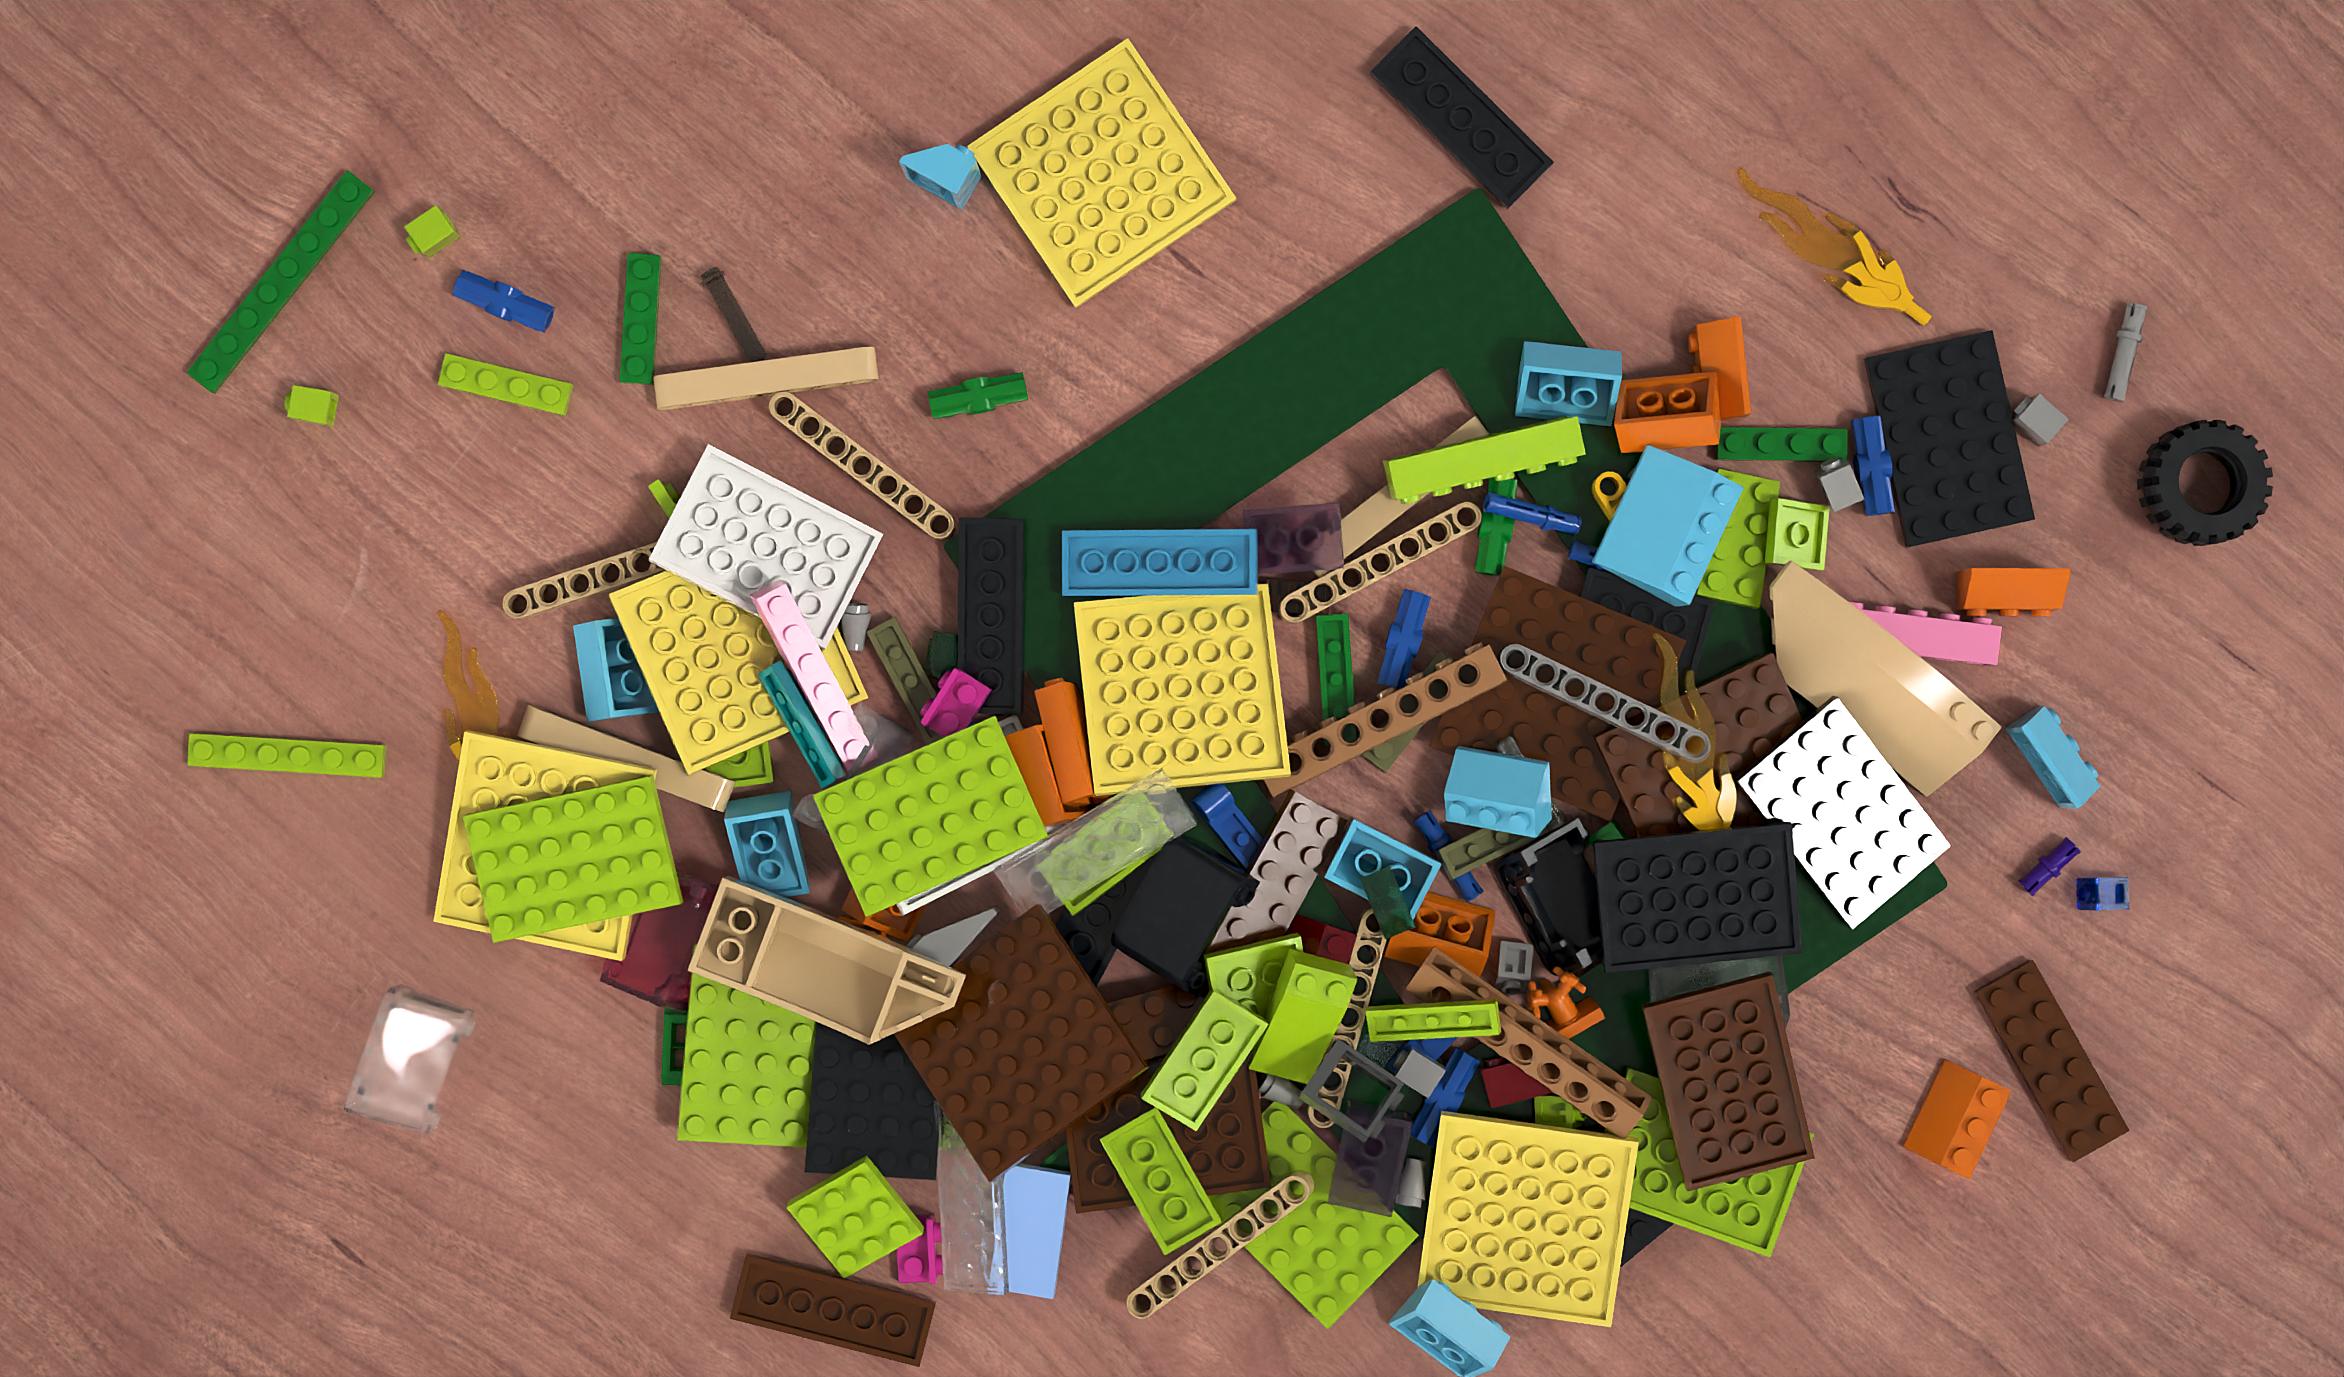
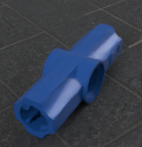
(503, 301)
(1872, 465)
(1404, 639)
(1445, 1097)

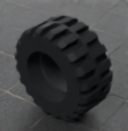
(2246, 475)

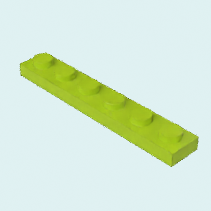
(286, 755)

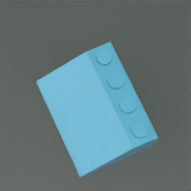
(1667, 525)

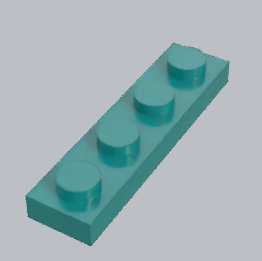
(801, 724)

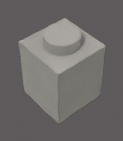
(2038, 419)
(1838, 483)
(1418, 1070)

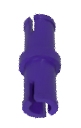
(2049, 866)

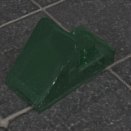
(1387, 902)

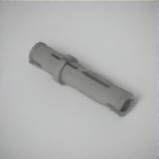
(2125, 353)

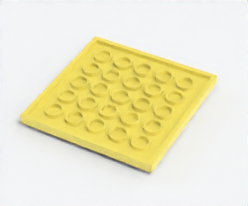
(1101, 173)
(705, 667)
(1181, 689)
(509, 772)
(1528, 1217)

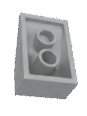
(951, 940)

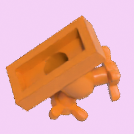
(1566, 1017)

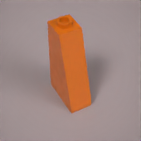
(1067, 740)

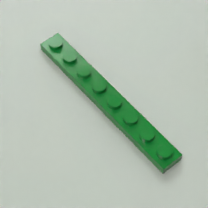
(280, 282)

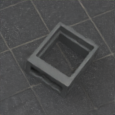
(1343, 1051)

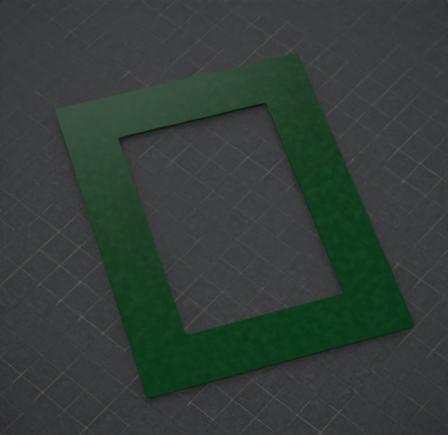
(1433, 300)

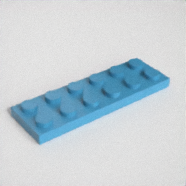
(1160, 562)

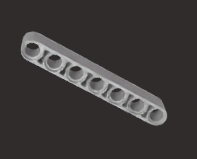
(1593, 691)

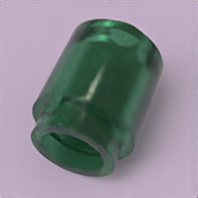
(941, 654)

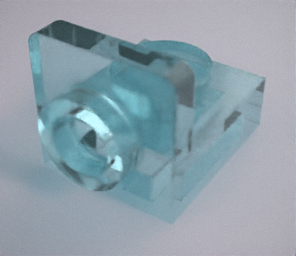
(1378, 1052)

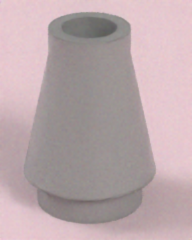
(855, 625)
(1279, 1090)
(1412, 1184)

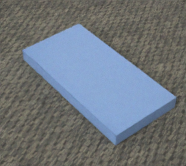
(1035, 1227)

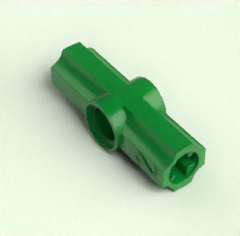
(977, 395)
(1495, 532)

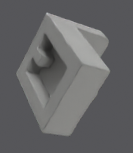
(1514, 967)

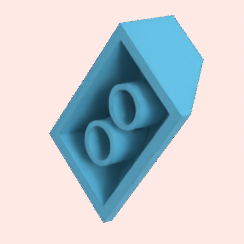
(944, 172)
(1568, 382)
(610, 673)
(2054, 757)
(1498, 792)
(1370, 850)
(1450, 1330)

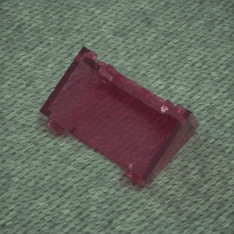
(663, 947)

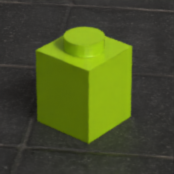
(431, 232)
(311, 405)

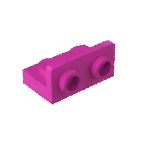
(955, 703)
(919, 1257)

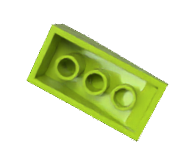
(1303, 1016)

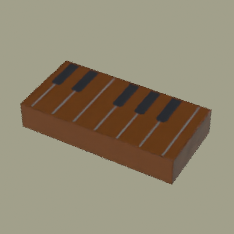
(1281, 588)

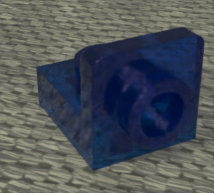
(2103, 893)

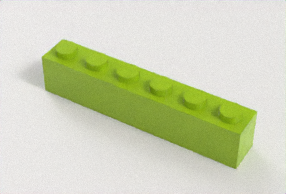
(1483, 458)

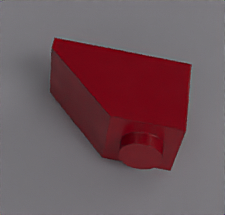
(1323, 939)
(1507, 1083)

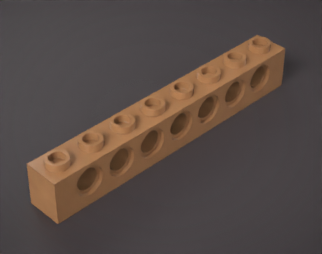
(1489, 675)
(1537, 1047)

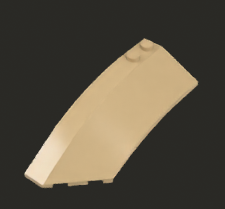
(1896, 697)
(819, 964)

